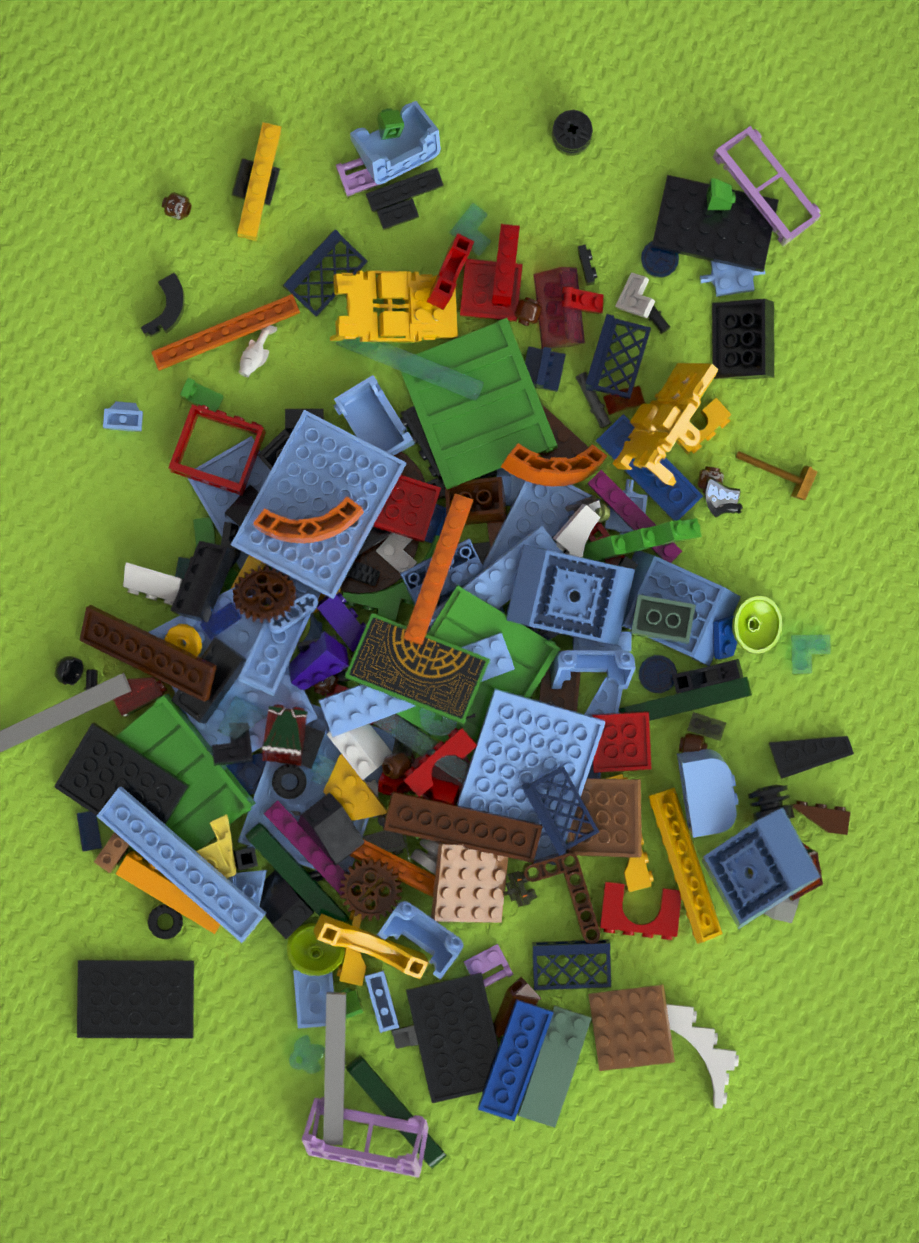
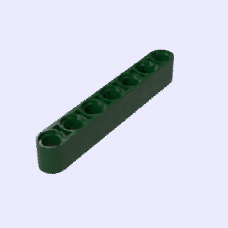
(693, 699)
(294, 873)
(391, 1106)

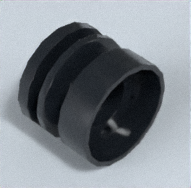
(570, 143)
(770, 801)

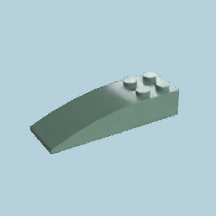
(555, 1066)

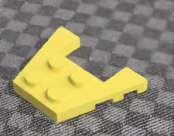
(220, 853)

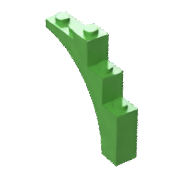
(642, 539)
(386, 600)

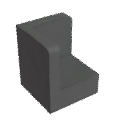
(405, 1036)

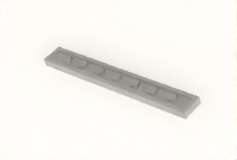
(64, 711)
(334, 1068)

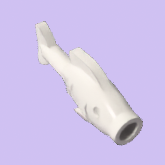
(254, 354)

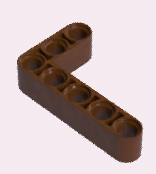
(573, 888)

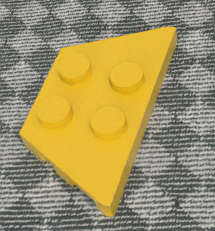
(353, 792)

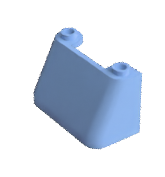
(395, 156)
(373, 417)
(617, 664)
(425, 933)

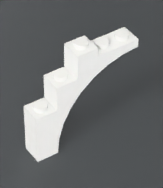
(574, 535)
(703, 1038)

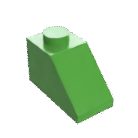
(390, 124)
(719, 195)
(353, 1003)

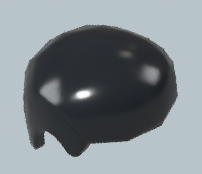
(69, 670)

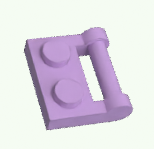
(356, 181)
(488, 960)

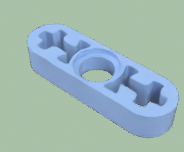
(307, 610)

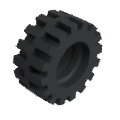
(363, 574)
(301, 779)
(156, 930)

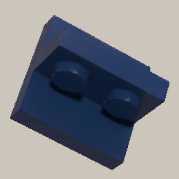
(545, 367)

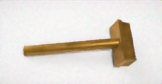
(803, 482)

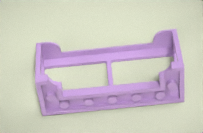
(721, 156)
(404, 1164)

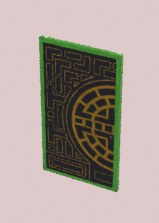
(425, 675)

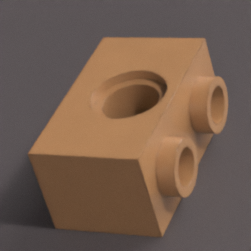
(112, 853)

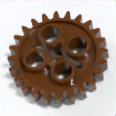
(264, 594)
(358, 877)

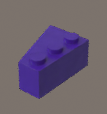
(342, 620)
(318, 662)

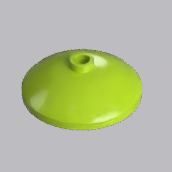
(765, 624)
(304, 945)

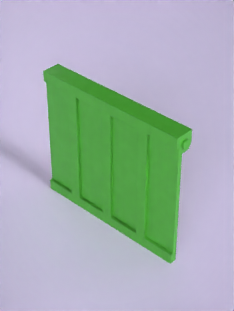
(478, 435)
(472, 619)
(176, 745)

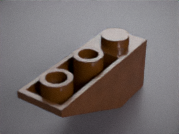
(827, 819)
(519, 990)

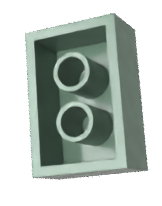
(662, 619)

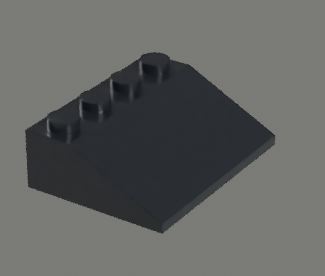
(743, 339)

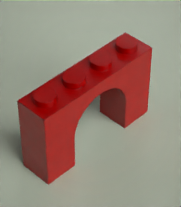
(664, 924)

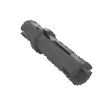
(596, 406)

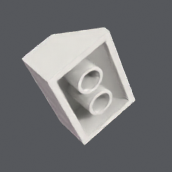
(151, 583)
(362, 749)

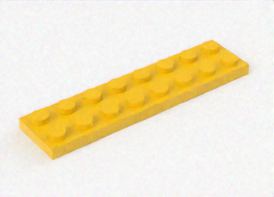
(685, 865)

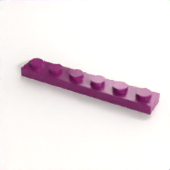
(629, 511)
(305, 845)

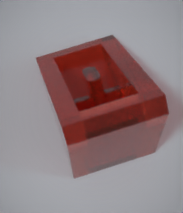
(617, 404)

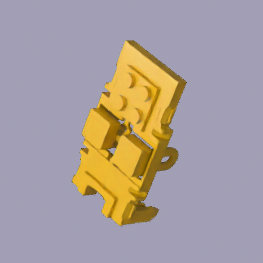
(417, 321)
(665, 415)

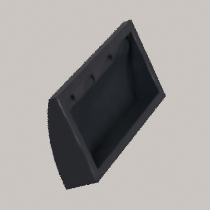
(203, 581)
(228, 668)

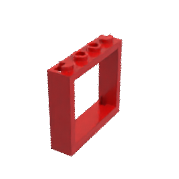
(219, 416)

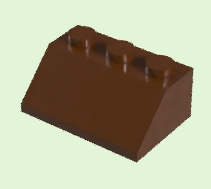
(487, 497)

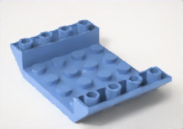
(667, 581)

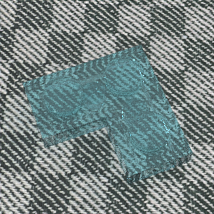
(468, 226)
(804, 647)

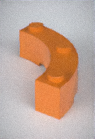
(553, 471)
(309, 529)

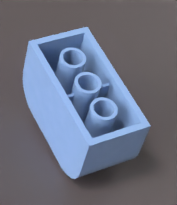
(707, 792)

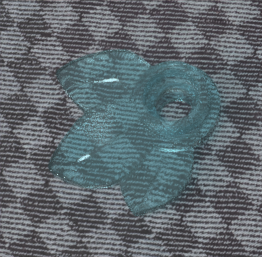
(309, 1053)

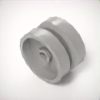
(427, 860)

